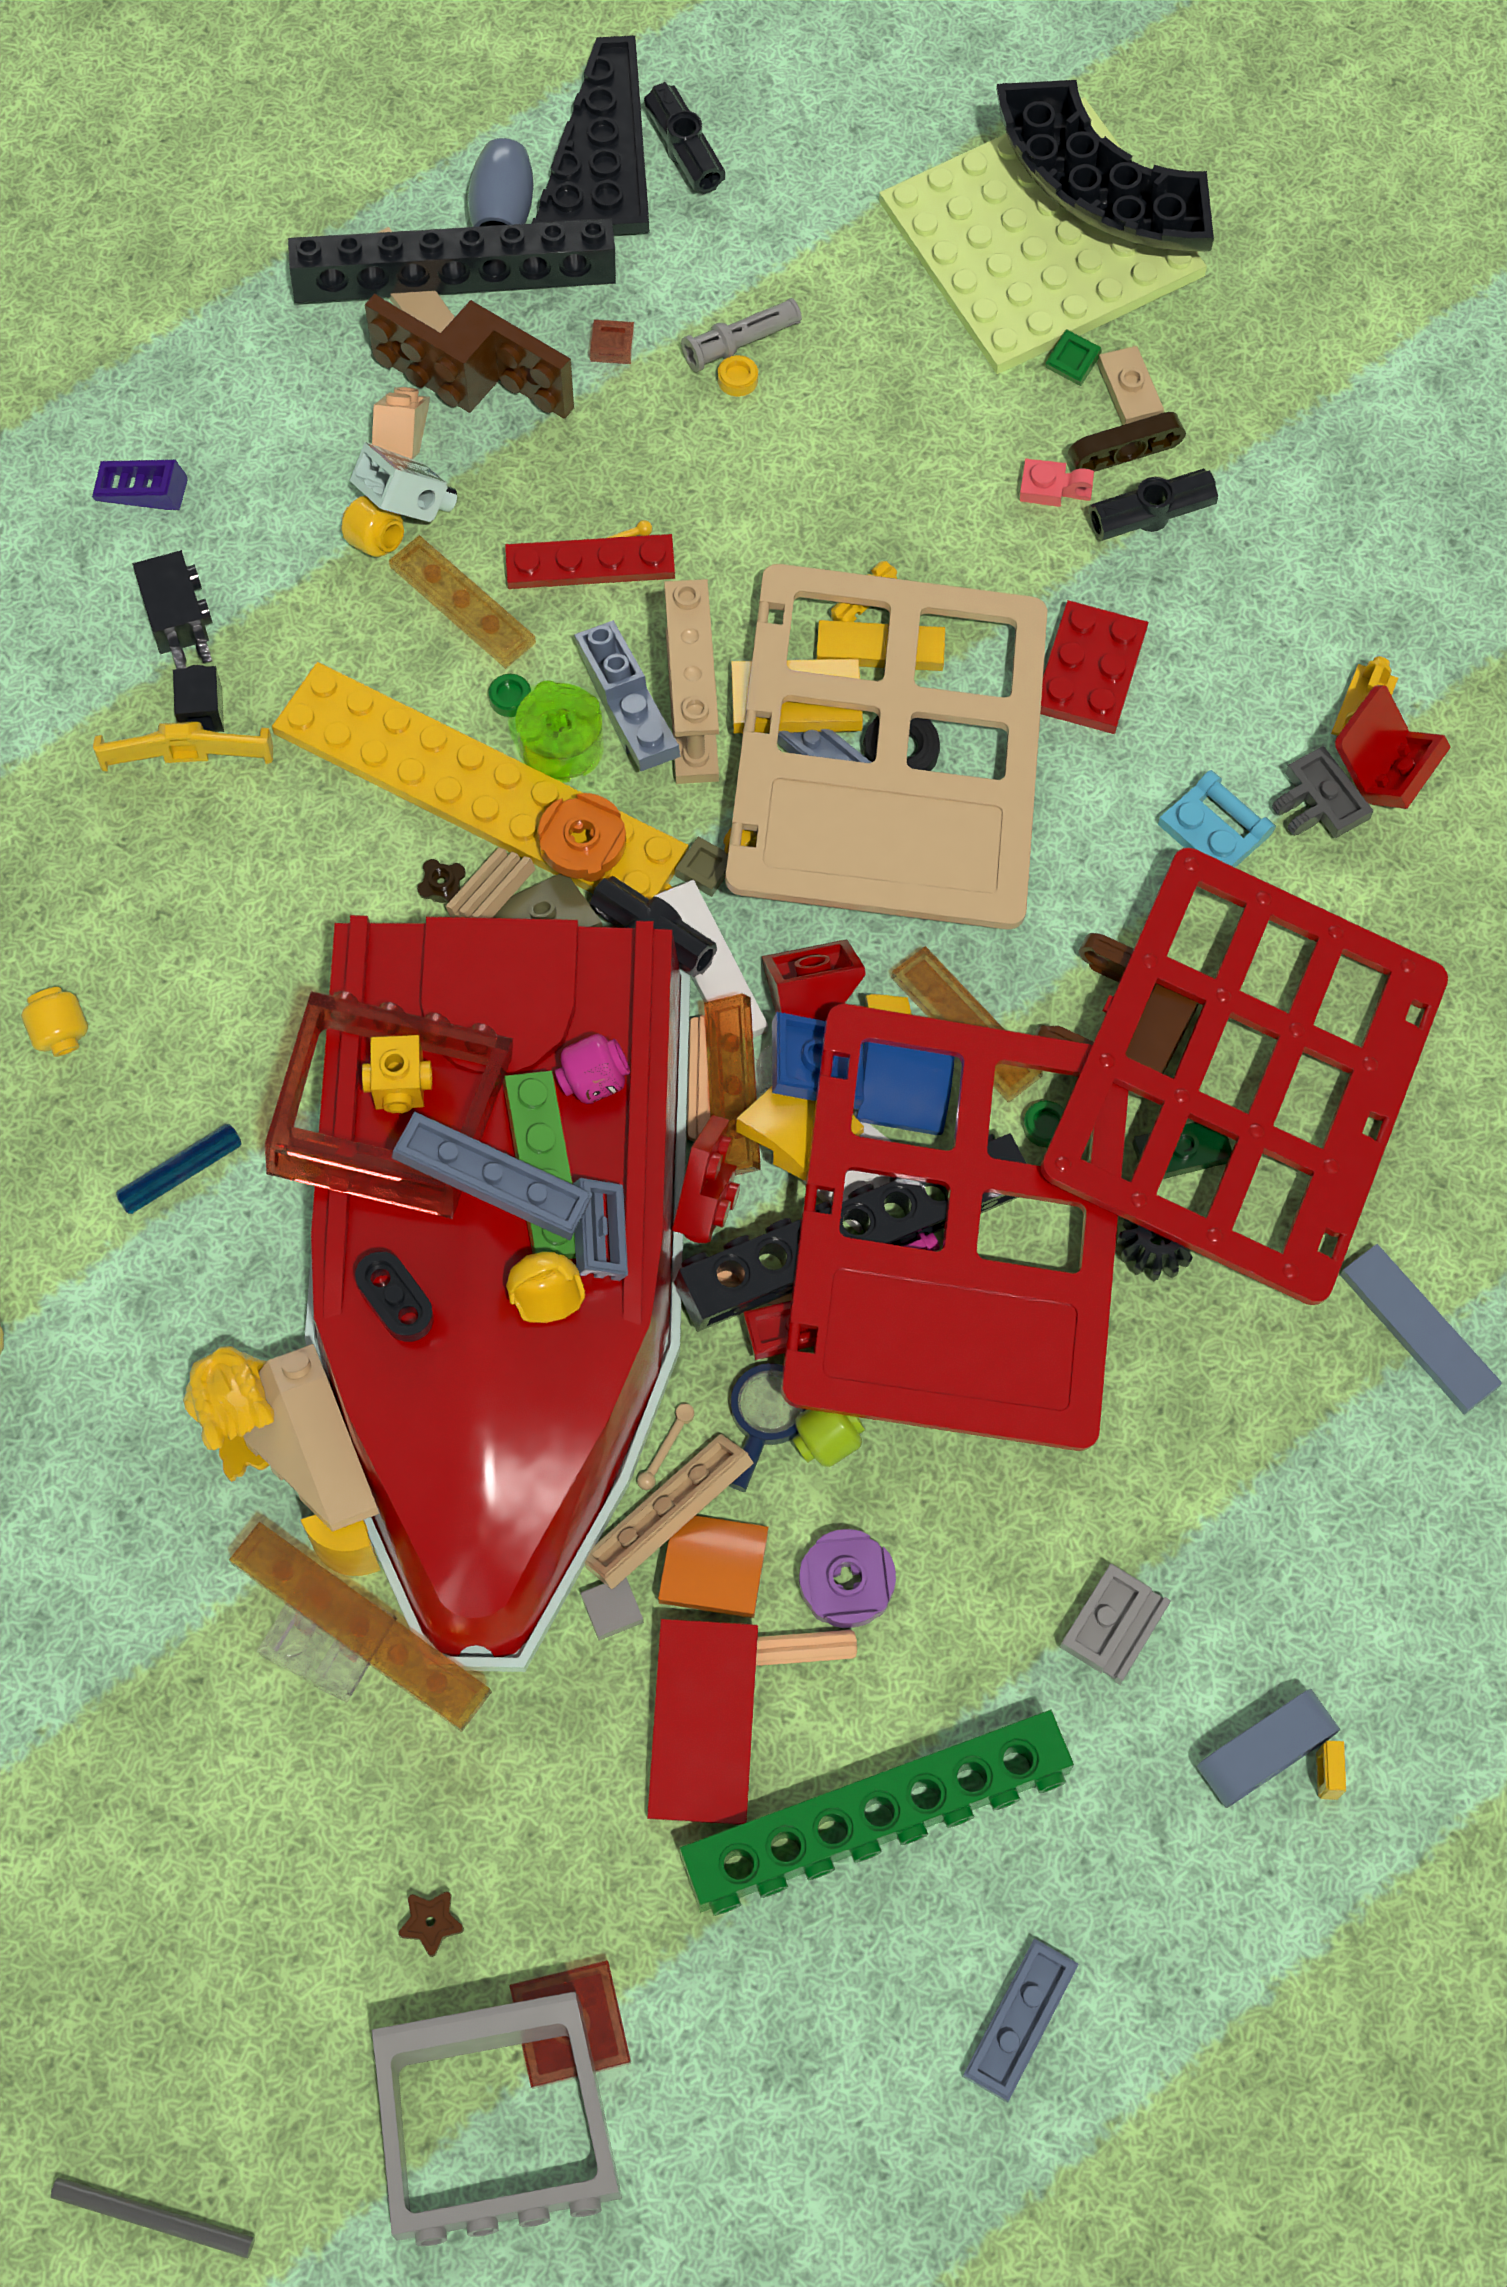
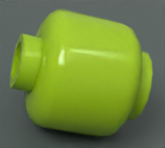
(827, 1436)

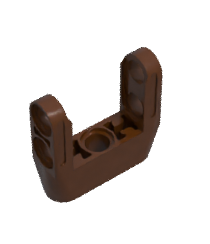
(1161, 1022)

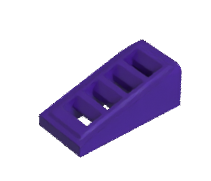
(165, 491)

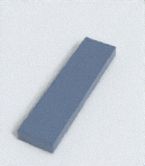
(492, 1176)
(1421, 1329)

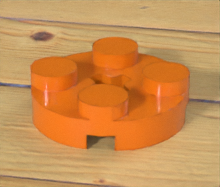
(585, 859)

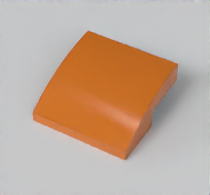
(714, 1566)

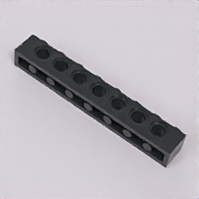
(452, 260)
(712, 1302)

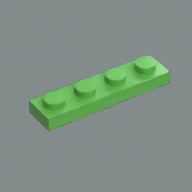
(539, 1142)

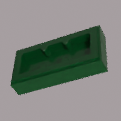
(1196, 1150)

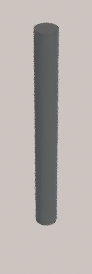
(152, 2217)

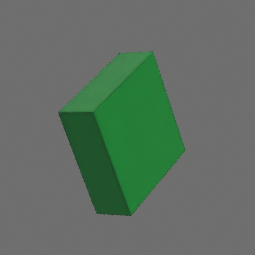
(1073, 357)

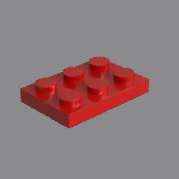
(1091, 666)

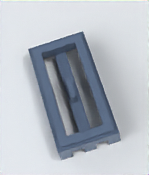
(592, 1229)

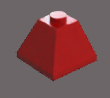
(813, 978)

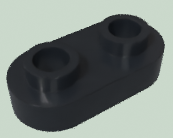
(396, 1298)

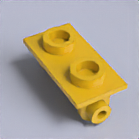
(1364, 679)

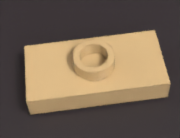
(1129, 384)

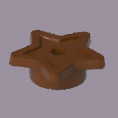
(430, 1936)

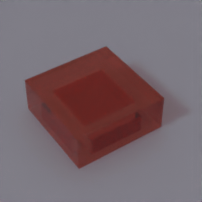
(612, 341)

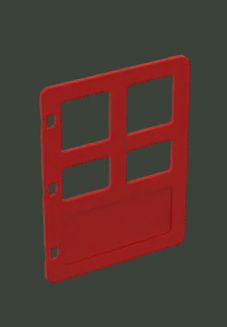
(944, 1331)

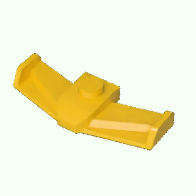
(183, 744)

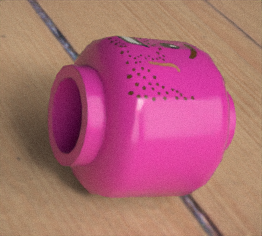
(592, 1069)

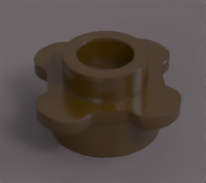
(441, 892)

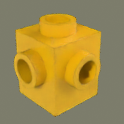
(397, 1073)

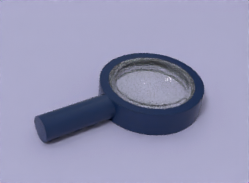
(761, 1414)

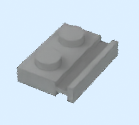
(1115, 1624)

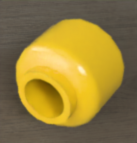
(371, 528)
(54, 1021)

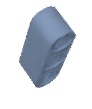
(1268, 1748)

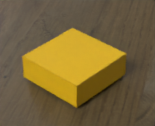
(1331, 1770)

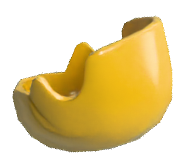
(545, 1287)

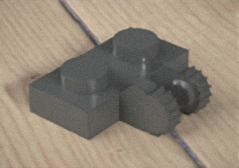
(1327, 792)

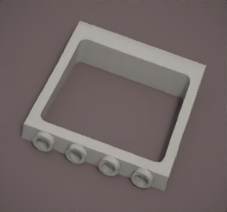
(473, 2033)

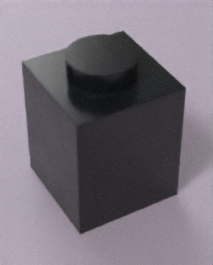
(199, 696)

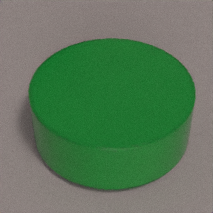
(507, 693)
(1041, 1122)

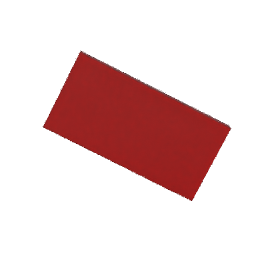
(703, 1722)

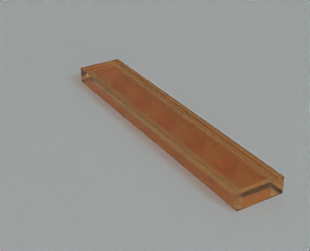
(360, 1626)

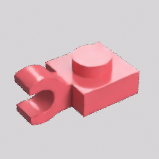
(1048, 482)

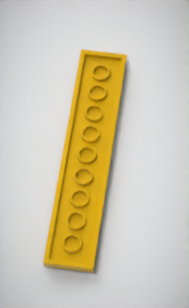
(454, 775)

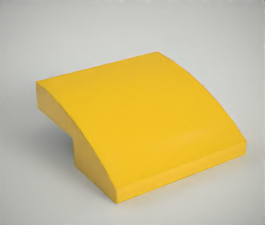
(785, 1128)

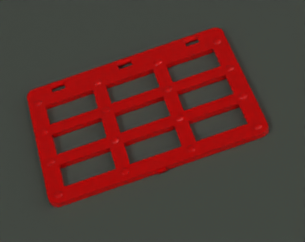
(1375, 1088)

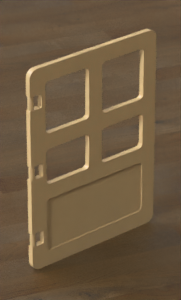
(880, 830)

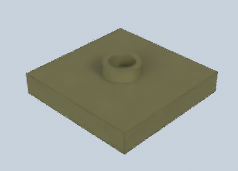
(551, 900)

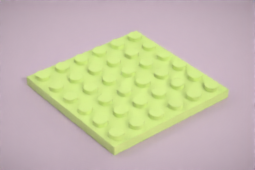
(1020, 261)

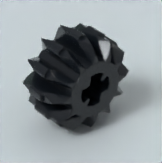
(1148, 1255)

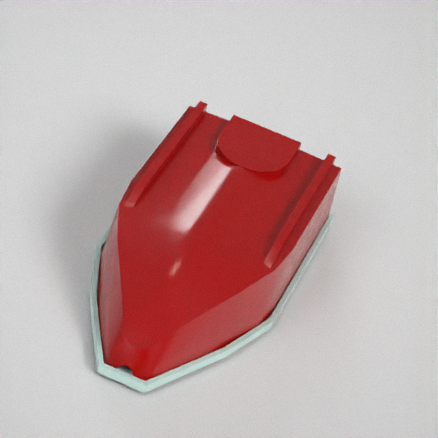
(495, 1433)

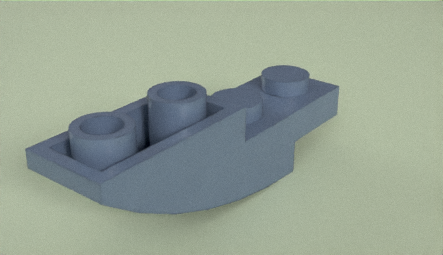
(626, 696)

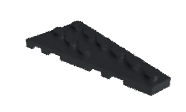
(602, 147)

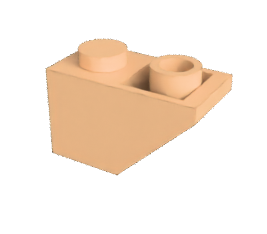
(400, 421)

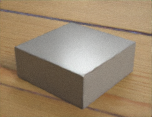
(611, 1609)

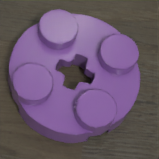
(865, 1558)

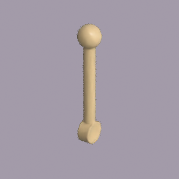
(684, 1415)

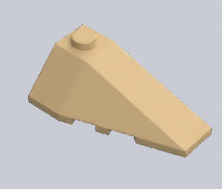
(310, 1441)

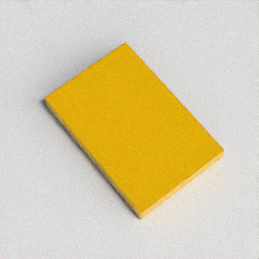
(796, 715)

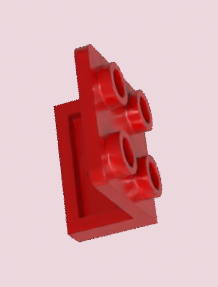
(1386, 757)

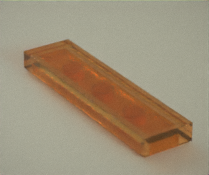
(462, 601)
(945, 998)
(732, 1072)

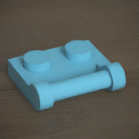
(1200, 828)

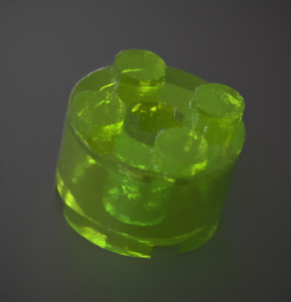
(560, 730)

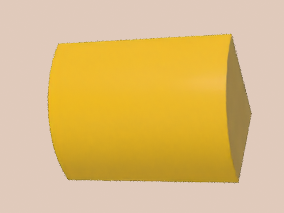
(343, 1550)

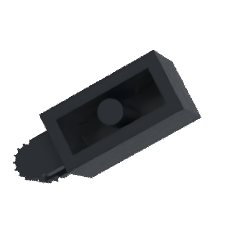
(173, 606)

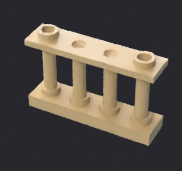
(692, 680)

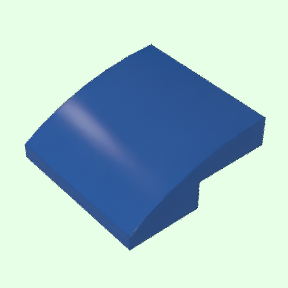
(905, 1088)

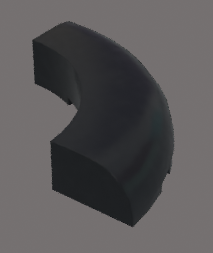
(1097, 177)

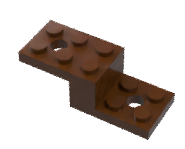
(470, 357)

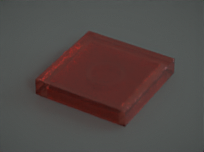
(553, 2059)

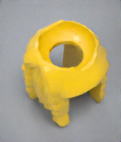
(228, 1403)

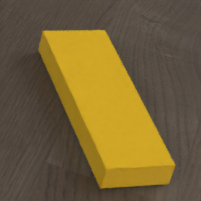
(869, 644)

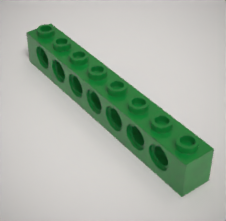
(1034, 1738)

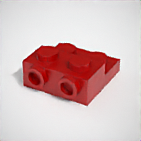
(708, 1184)

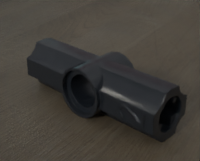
(684, 138)
(1172, 499)
(625, 906)

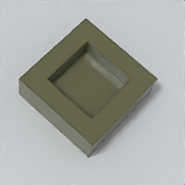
(704, 865)

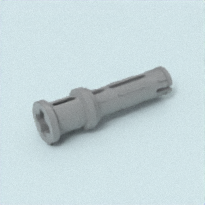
(725, 339)

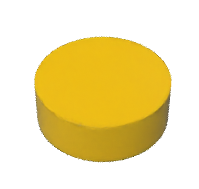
(737, 375)

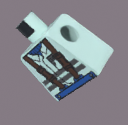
(401, 484)

